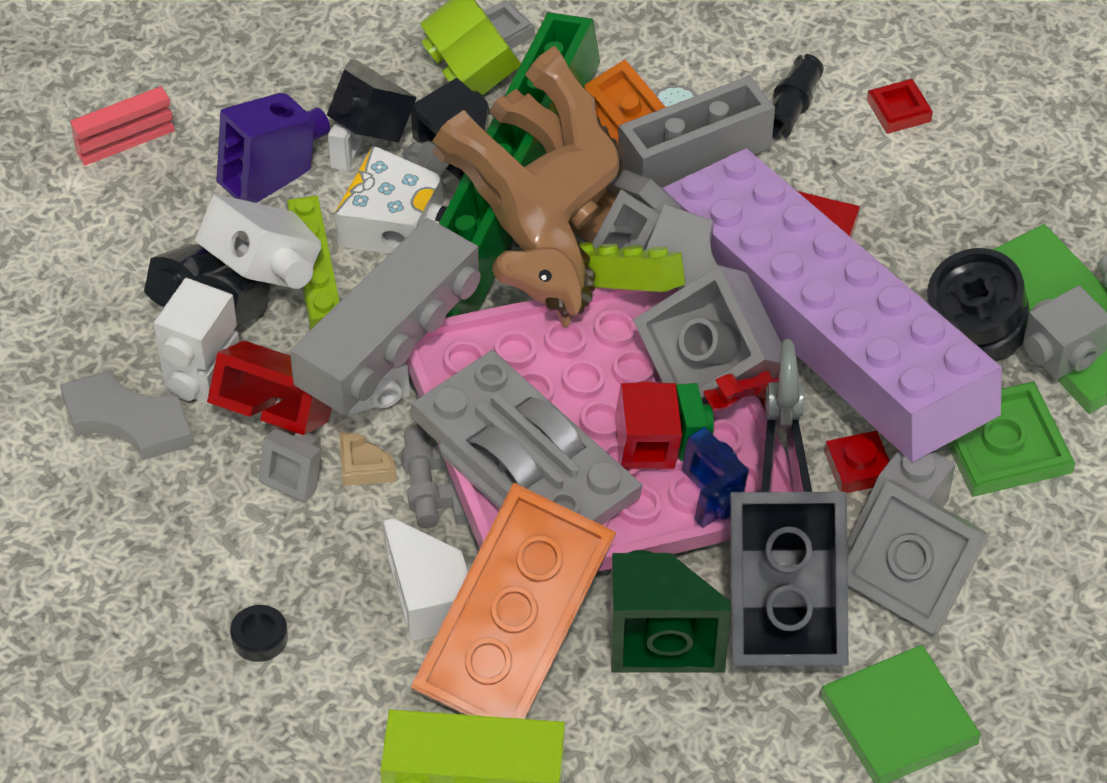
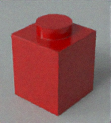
(648, 425)

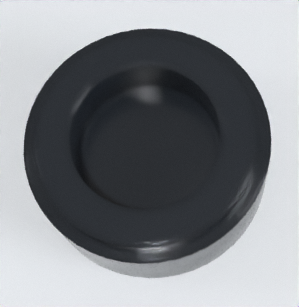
(259, 633)

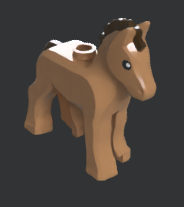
(547, 195)

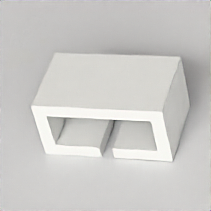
(190, 334)

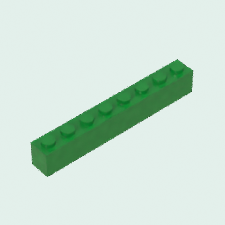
(468, 211)

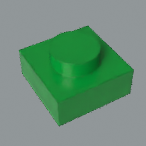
(692, 413)

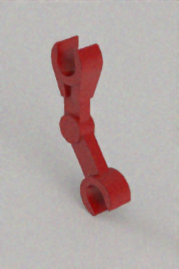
(733, 390)

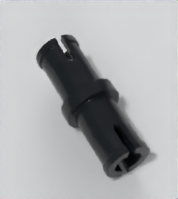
(794, 93)

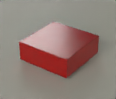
(899, 106)

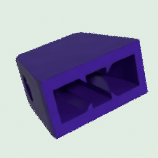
(266, 145)

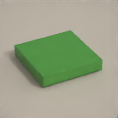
(1014, 447)
(900, 715)

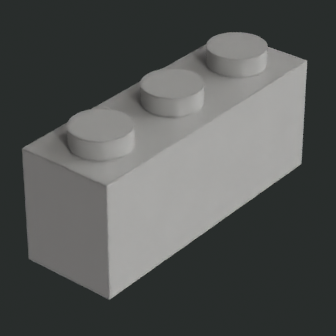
(697, 132)

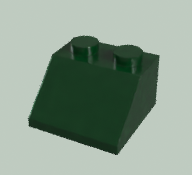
(665, 617)

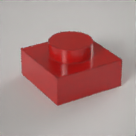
(856, 460)

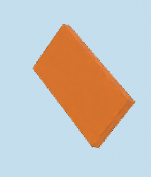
(514, 608)

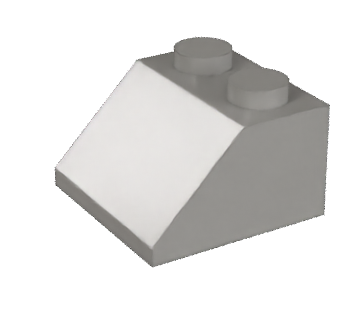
(711, 331)

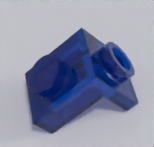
(716, 472)

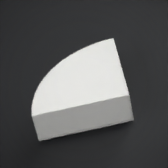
(343, 147)

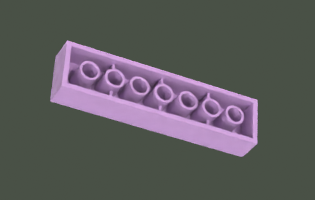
(844, 308)

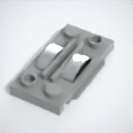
(507, 432)

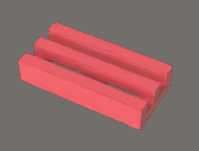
(122, 125)

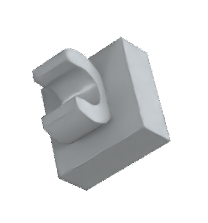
(291, 463)

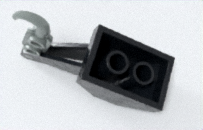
(788, 552)

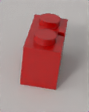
(250, 381)

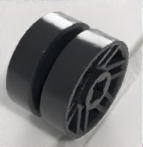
(983, 299)

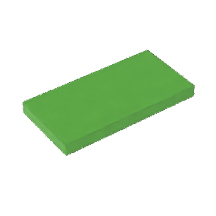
(1047, 273)

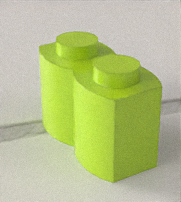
(469, 45)

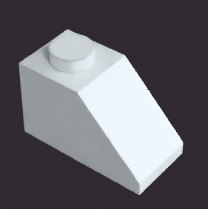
(424, 575)

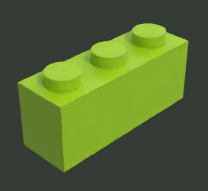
(471, 749)

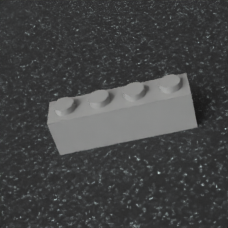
(385, 316)

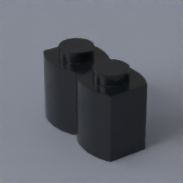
(198, 264)

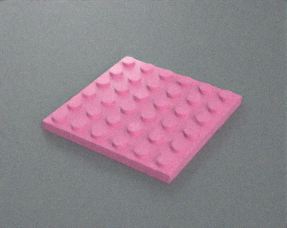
(582, 376)

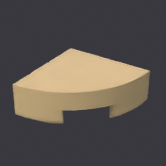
(364, 461)

